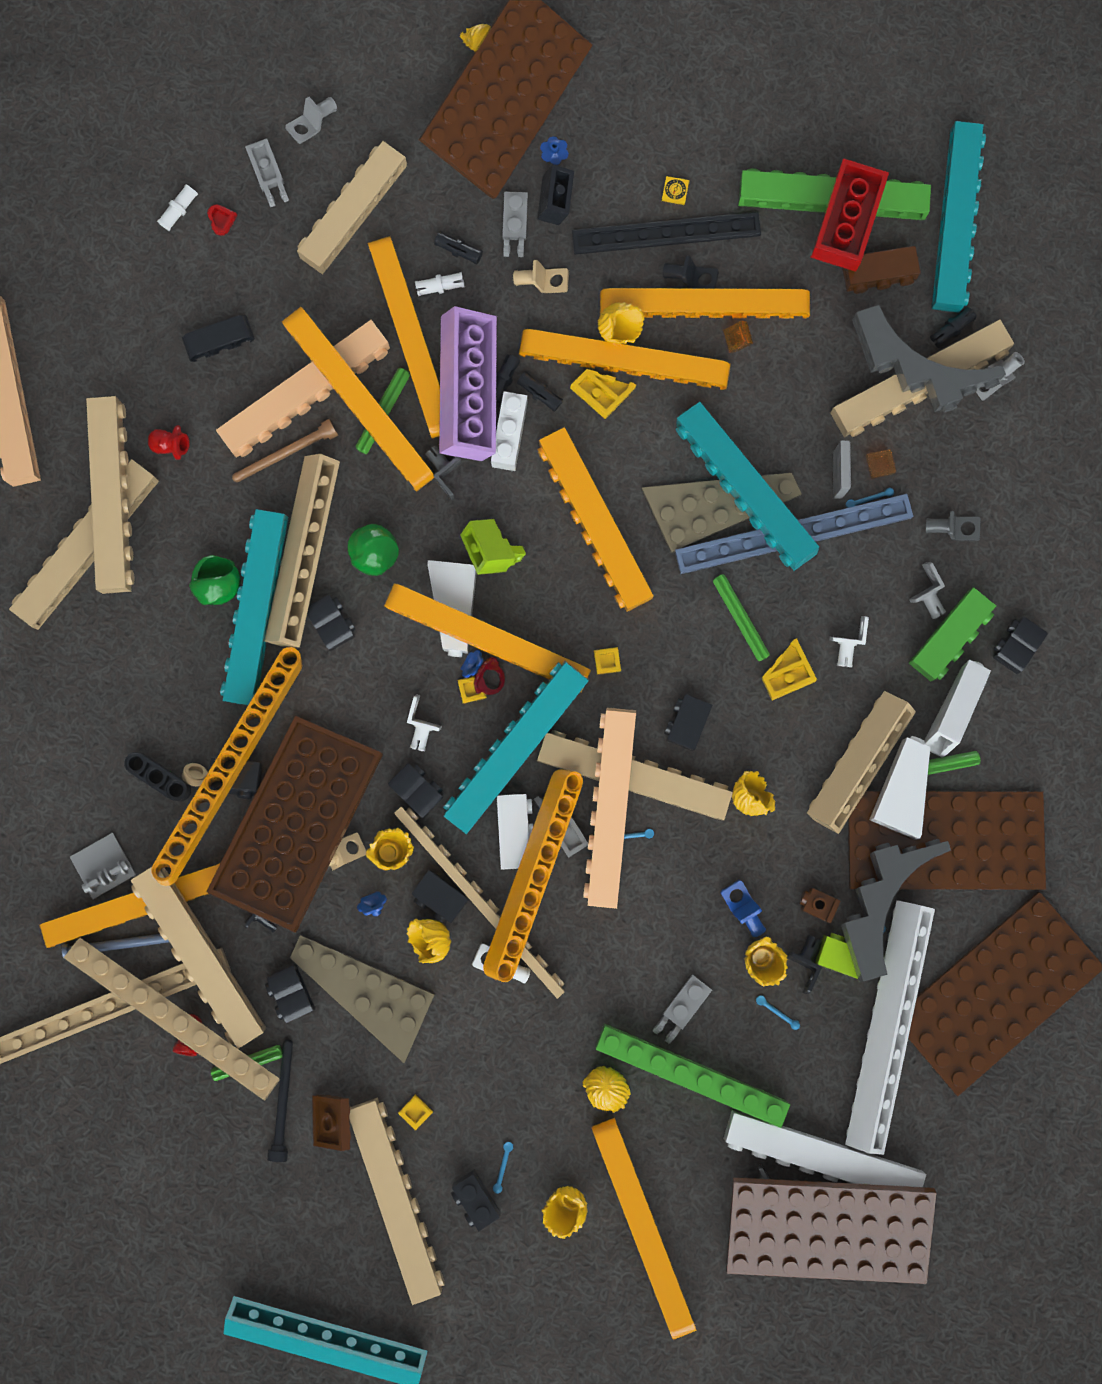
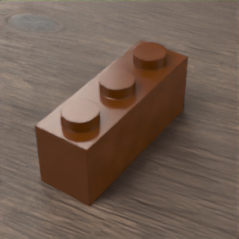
(884, 269)

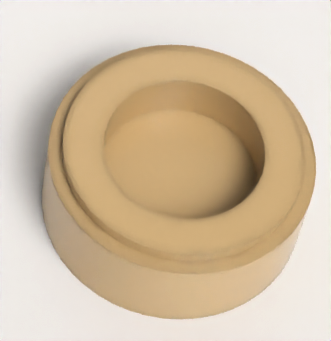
(194, 774)

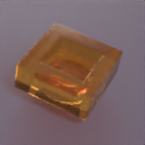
(738, 336)
(881, 463)

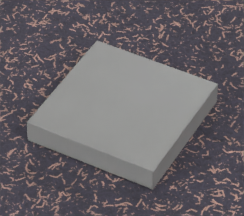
(841, 470)

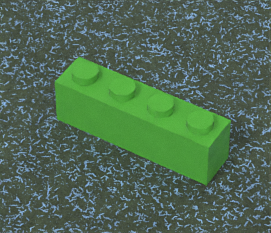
(952, 634)

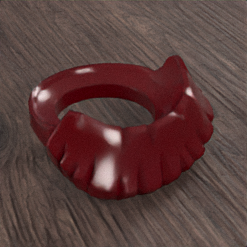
(479, 683)

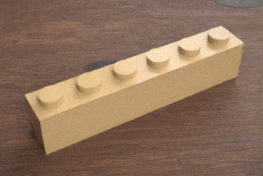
(352, 207)
(861, 762)

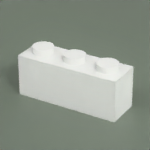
(509, 430)
(513, 828)

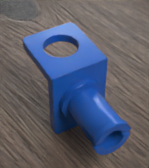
(745, 909)

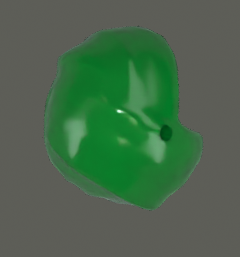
(372, 549)
(215, 580)

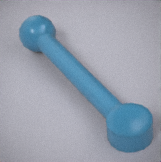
(888, 492)
(649, 833)
(793, 1023)
(508, 1147)

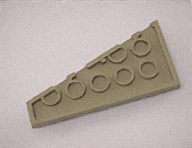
(703, 508)
(378, 1000)

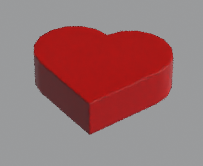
(221, 219)

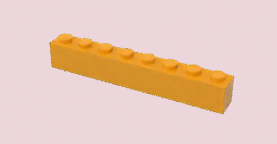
(595, 520)

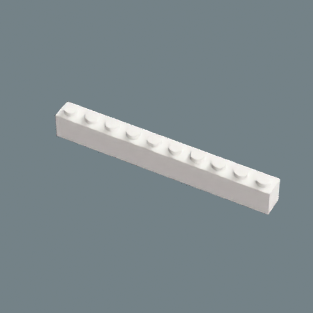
(889, 1028)

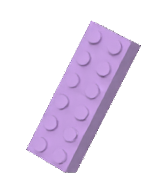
(468, 384)

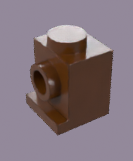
(829, 907)

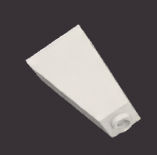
(455, 587)
(957, 708)
(904, 790)

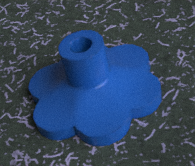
(553, 154)
(472, 663)
(372, 904)

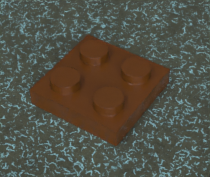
(331, 1122)

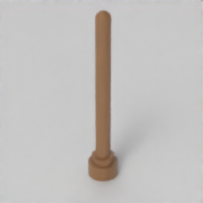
(325, 431)

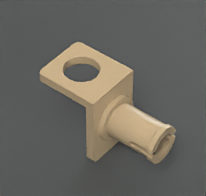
(542, 278)
(342, 856)

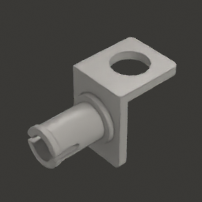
(311, 118)
(1009, 366)
(929, 595)

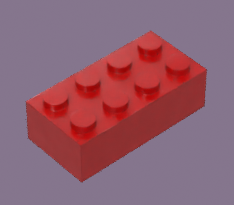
(849, 215)

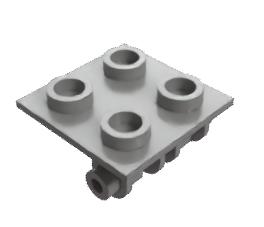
(102, 866)

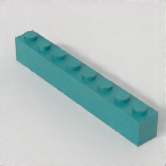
(957, 217)
(746, 486)
(255, 605)
(515, 747)
(324, 1342)

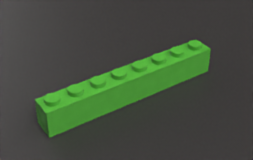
(812, 194)
(692, 1075)

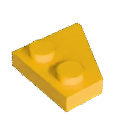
(601, 391)
(789, 672)

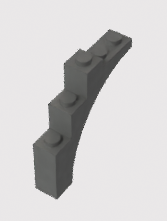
(914, 372)
(865, 934)

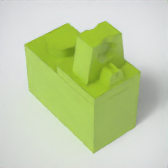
(488, 549)
(835, 955)

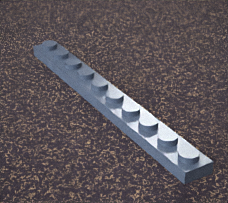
(818, 527)

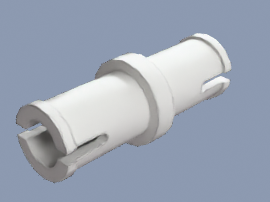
(177, 207)
(440, 284)

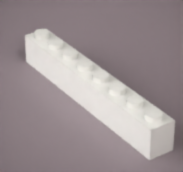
(816, 1154)

